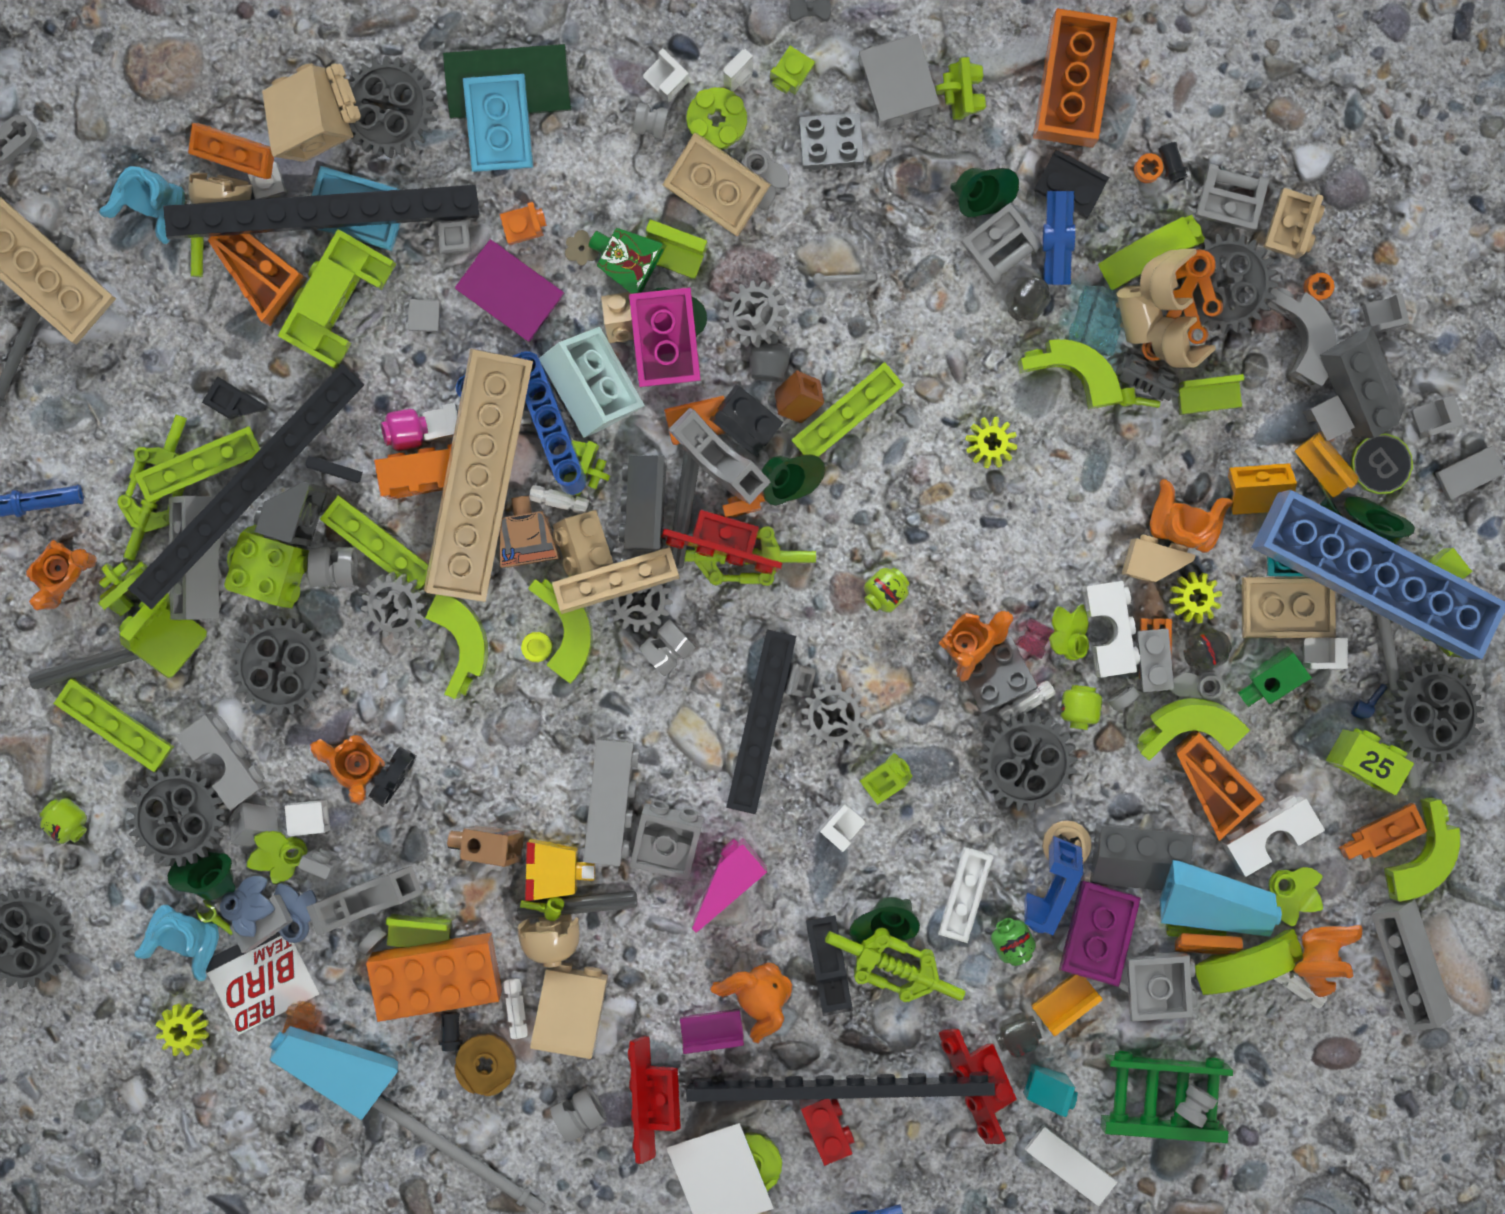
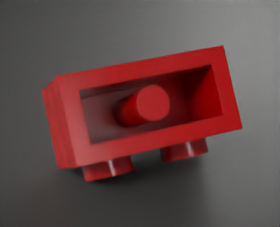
(826, 1128)

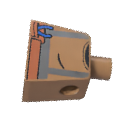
(526, 536)
(488, 845)

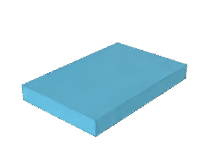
(498, 122)
(337, 182)

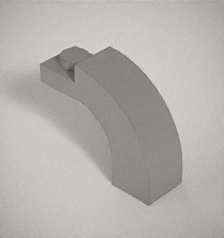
(1315, 332)
(717, 459)
(364, 899)

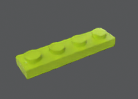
(848, 411)
(197, 464)
(374, 541)
(113, 725)

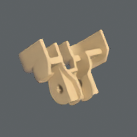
(1143, 318)

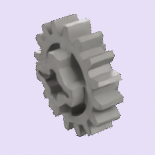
(767, 317)
(648, 610)
(383, 611)
(841, 703)

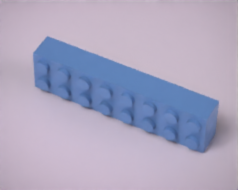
(1379, 575)

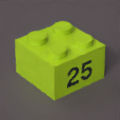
(1370, 762)

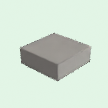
(454, 237)
(424, 315)

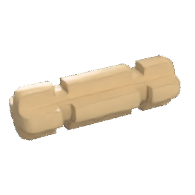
(343, 93)

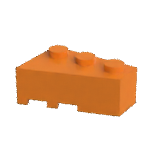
(259, 272)
(412, 474)
(1218, 784)

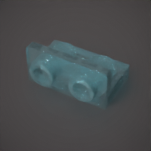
(1097, 320)

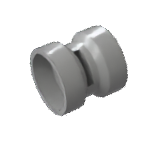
(652, 121)
(1196, 1105)

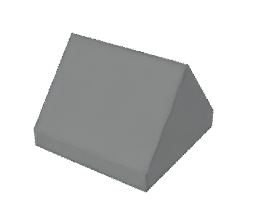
(799, 680)

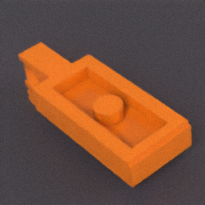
(1385, 833)

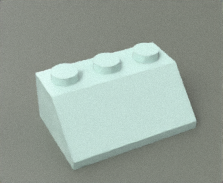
(591, 381)

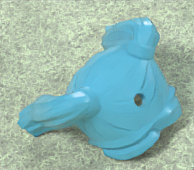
(144, 193)
(182, 935)

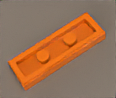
(231, 151)

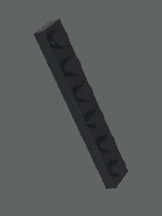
(761, 721)

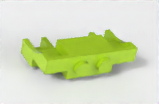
(327, 293)

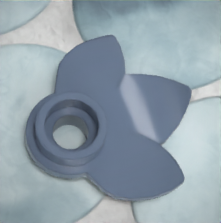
(249, 905)
(297, 909)

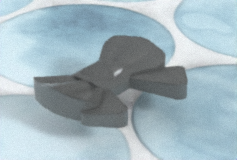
(802, 8)

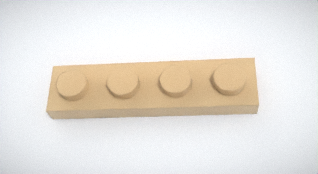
(615, 580)

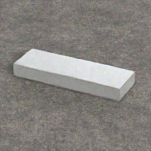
(965, 894)
(1071, 1165)

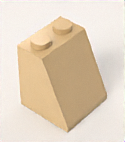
(303, 115)
(569, 1011)

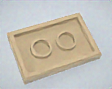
(716, 184)
(1287, 608)

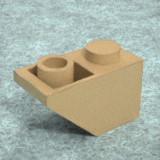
(1152, 561)

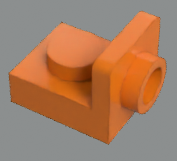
(523, 224)
(738, 507)

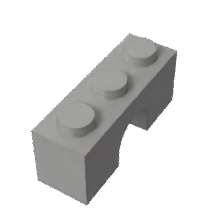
(240, 778)

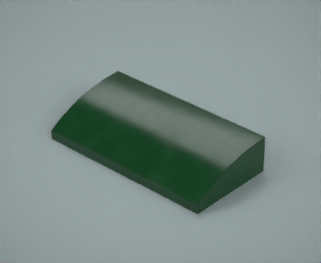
(543, 68)

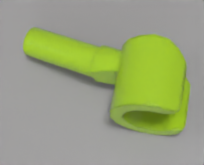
(1130, 399)
(551, 910)
(212, 916)

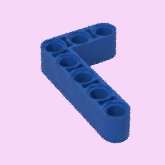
(552, 436)

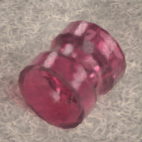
(1031, 644)

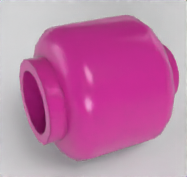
(403, 429)

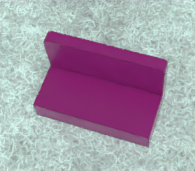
(712, 1031)

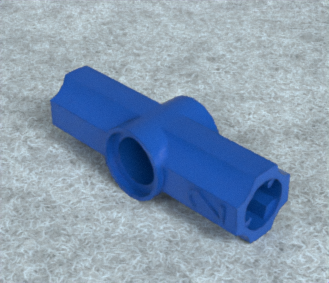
(1058, 237)

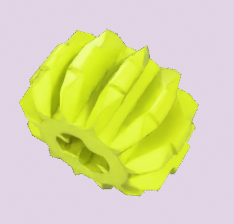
(999, 436)
(1200, 587)
(173, 1034)

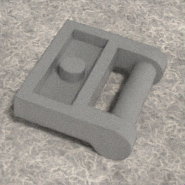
(1231, 207)
(994, 236)

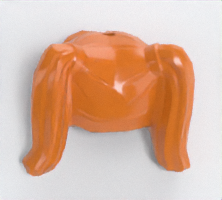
(1185, 523)
(54, 582)
(978, 639)
(342, 762)
(1322, 957)
(758, 996)

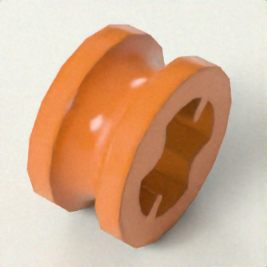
(1148, 177)
(1326, 279)

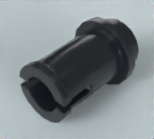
(1173, 163)
(450, 1035)

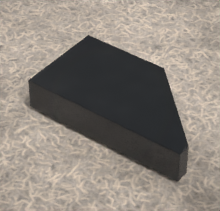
(231, 401)
(333, 469)

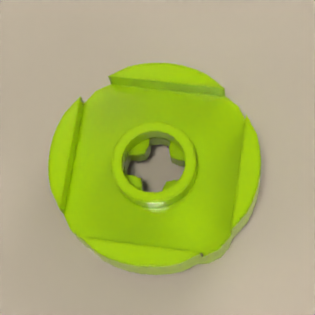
(731, 107)

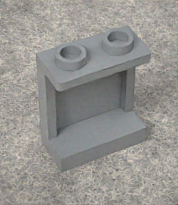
(899, 81)

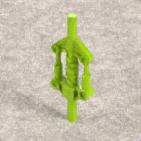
(143, 518)
(769, 550)
(870, 953)

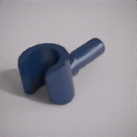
(1366, 710)

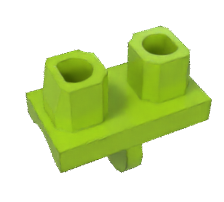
(958, 88)
(587, 455)
(114, 596)

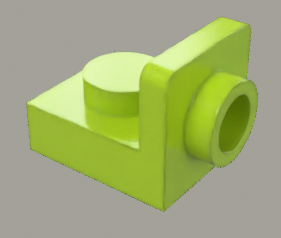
(791, 71)
(887, 778)

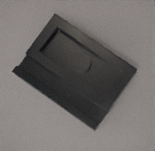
(1068, 174)
(746, 420)

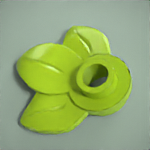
(1070, 633)
(273, 855)
(1298, 895)

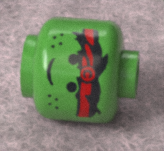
(1013, 941)

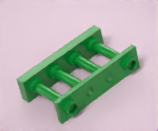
(1149, 1123)

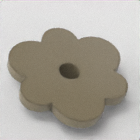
(572, 253)

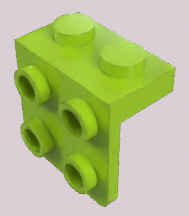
(266, 570)
(161, 641)

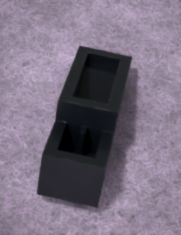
(829, 967)

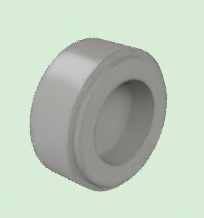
(1123, 697)
(372, 941)

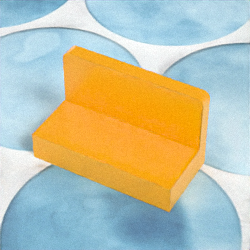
(1327, 464)
(1258, 486)
(1066, 1003)

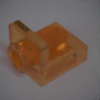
(302, 1016)

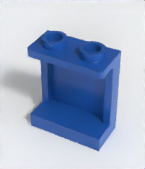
(1067, 865)

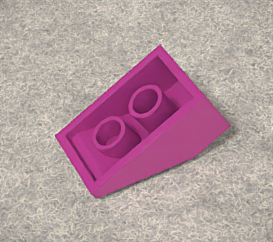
(664, 337)
(733, 875)

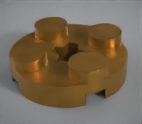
(482, 1081)

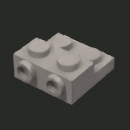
(666, 840)
(1161, 986)

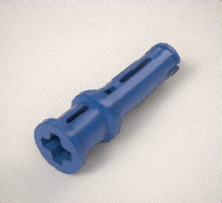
(18, 502)

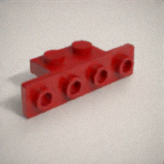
(723, 537)
(981, 1060)
(653, 1099)

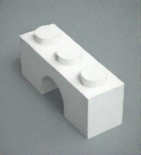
(1118, 653)
(1247, 844)

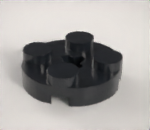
(389, 781)

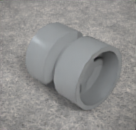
(331, 567)
(667, 647)
(580, 1113)

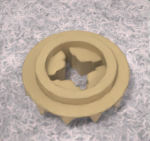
(1068, 830)

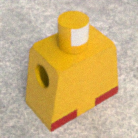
(554, 870)

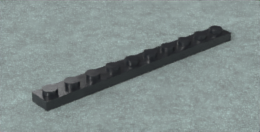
(320, 211)
(245, 487)
(852, 1087)

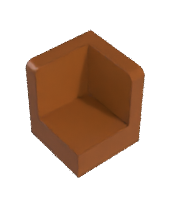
(799, 397)

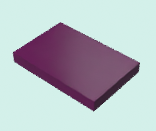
(509, 290)
(1099, 933)

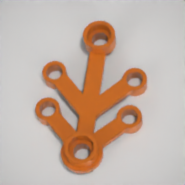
(1193, 277)

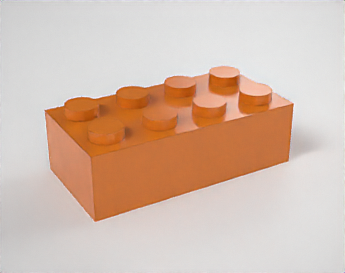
(1075, 78)
(434, 977)

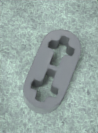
(15, 143)

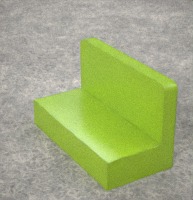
(683, 250)
(1210, 394)
(415, 930)

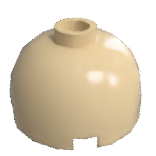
(217, 189)
(549, 940)

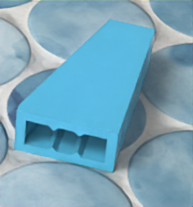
(1216, 902)
(334, 1068)

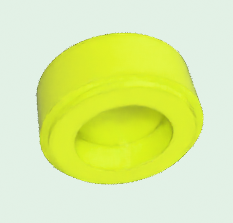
(536, 647)

